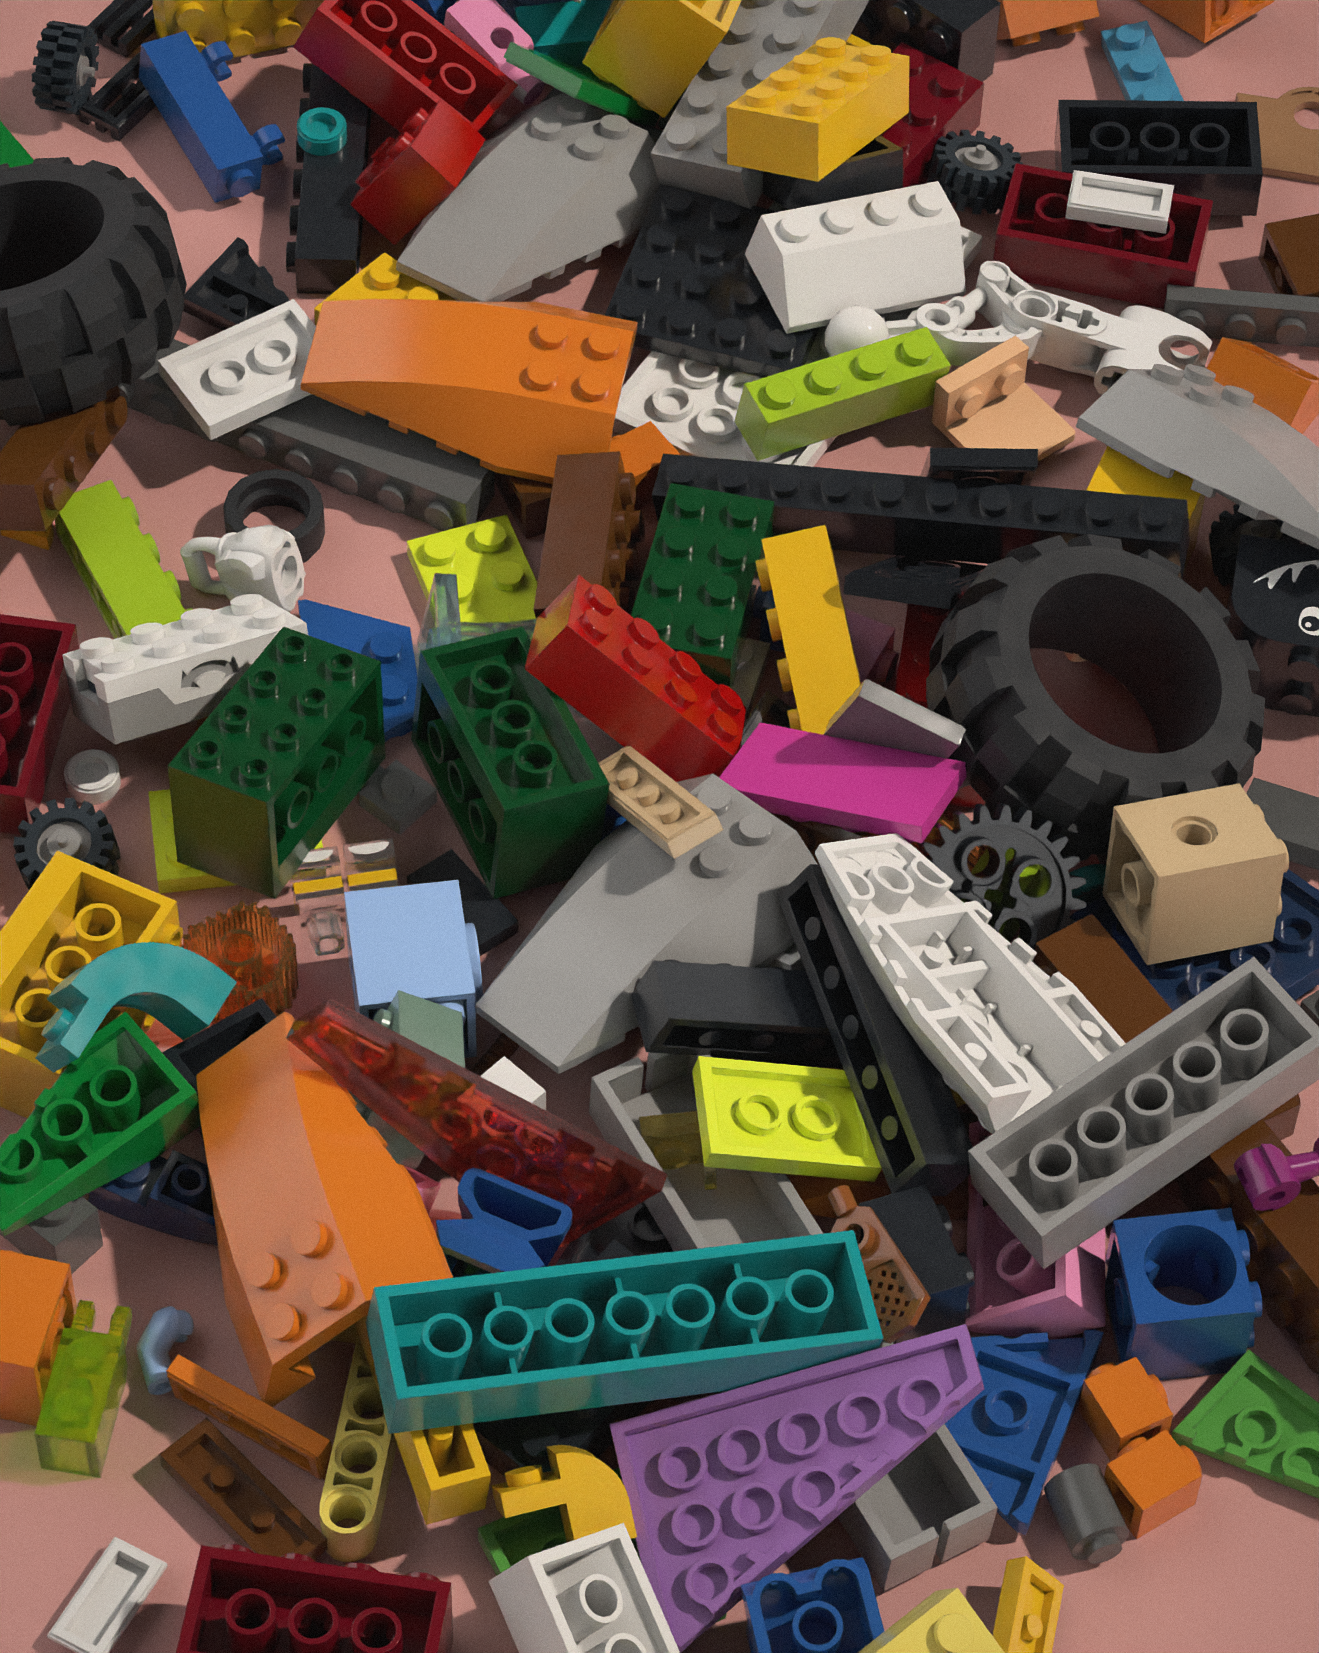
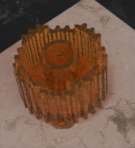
(252, 952)

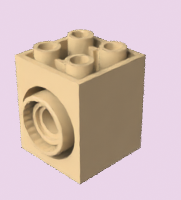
(1194, 873)

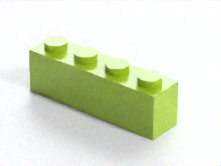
(840, 393)
(117, 560)

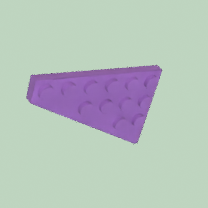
(759, 1470)

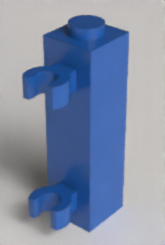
(202, 118)

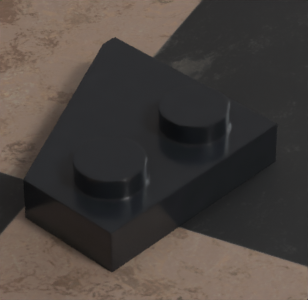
(232, 289)

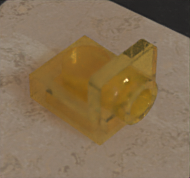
(676, 1142)

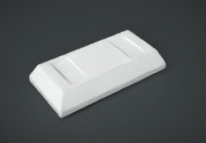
(107, 1599)

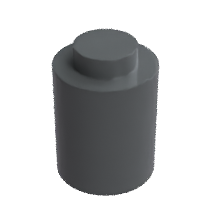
(1087, 1513)

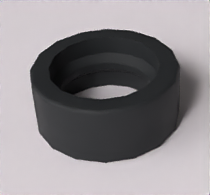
(281, 489)

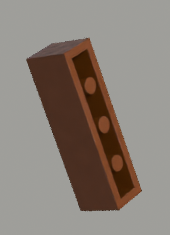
(52, 458)

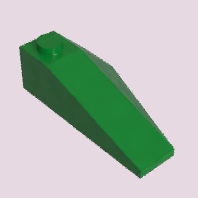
(95, 1124)

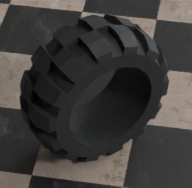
(82, 285)
(1135, 625)

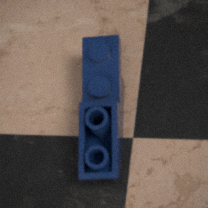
(163, 1196)

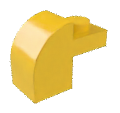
(579, 1482)

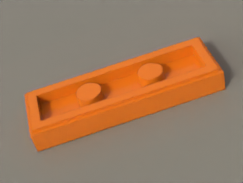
(250, 1417)

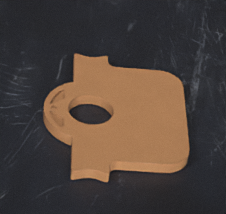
(1285, 145)

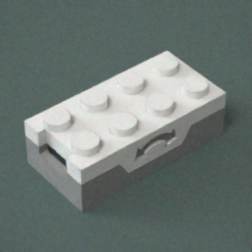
(170, 670)

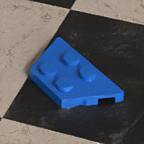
(377, 640)
(1022, 1415)

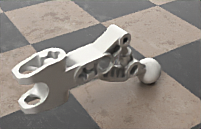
(1052, 326)

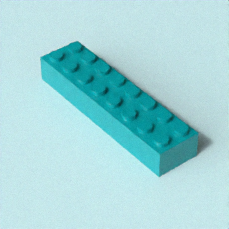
(617, 1330)

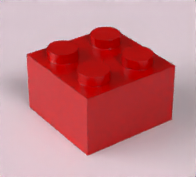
(416, 170)

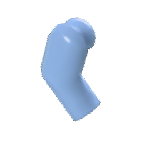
(155, 1343)

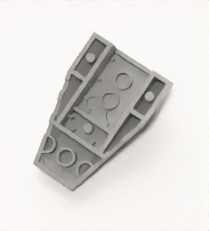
(534, 199)
(1215, 437)
(635, 904)

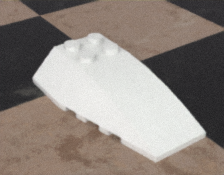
(958, 986)

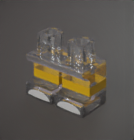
(320, 891)

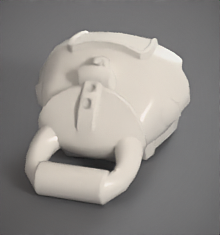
(248, 562)

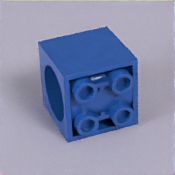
(1190, 1252)

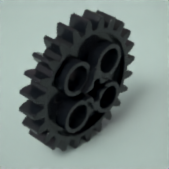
(1038, 911)

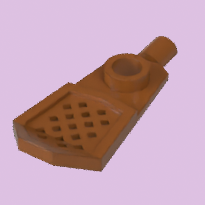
(879, 1258)

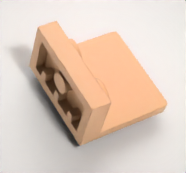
(994, 407)

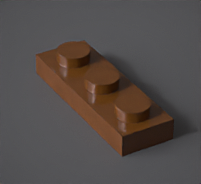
(239, 1495)

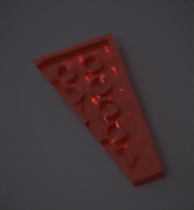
(471, 1121)

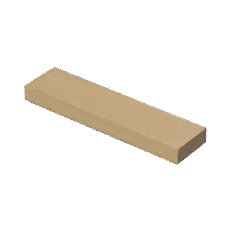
(657, 803)

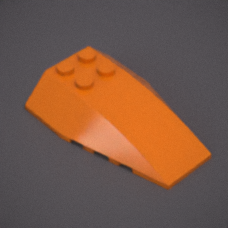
(477, 375)
(302, 1206)

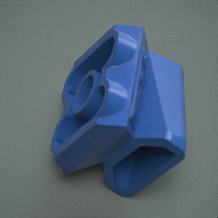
(501, 1227)
(813, 1610)

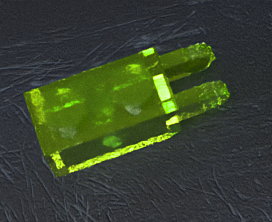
(84, 1394)

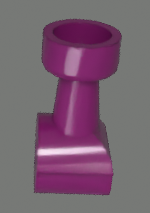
(1273, 1178)

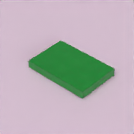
(579, 84)

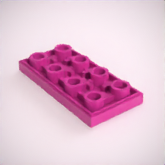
(844, 781)

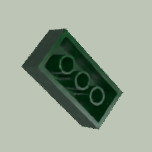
(705, 575)

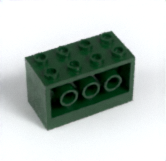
(277, 761)
(507, 762)

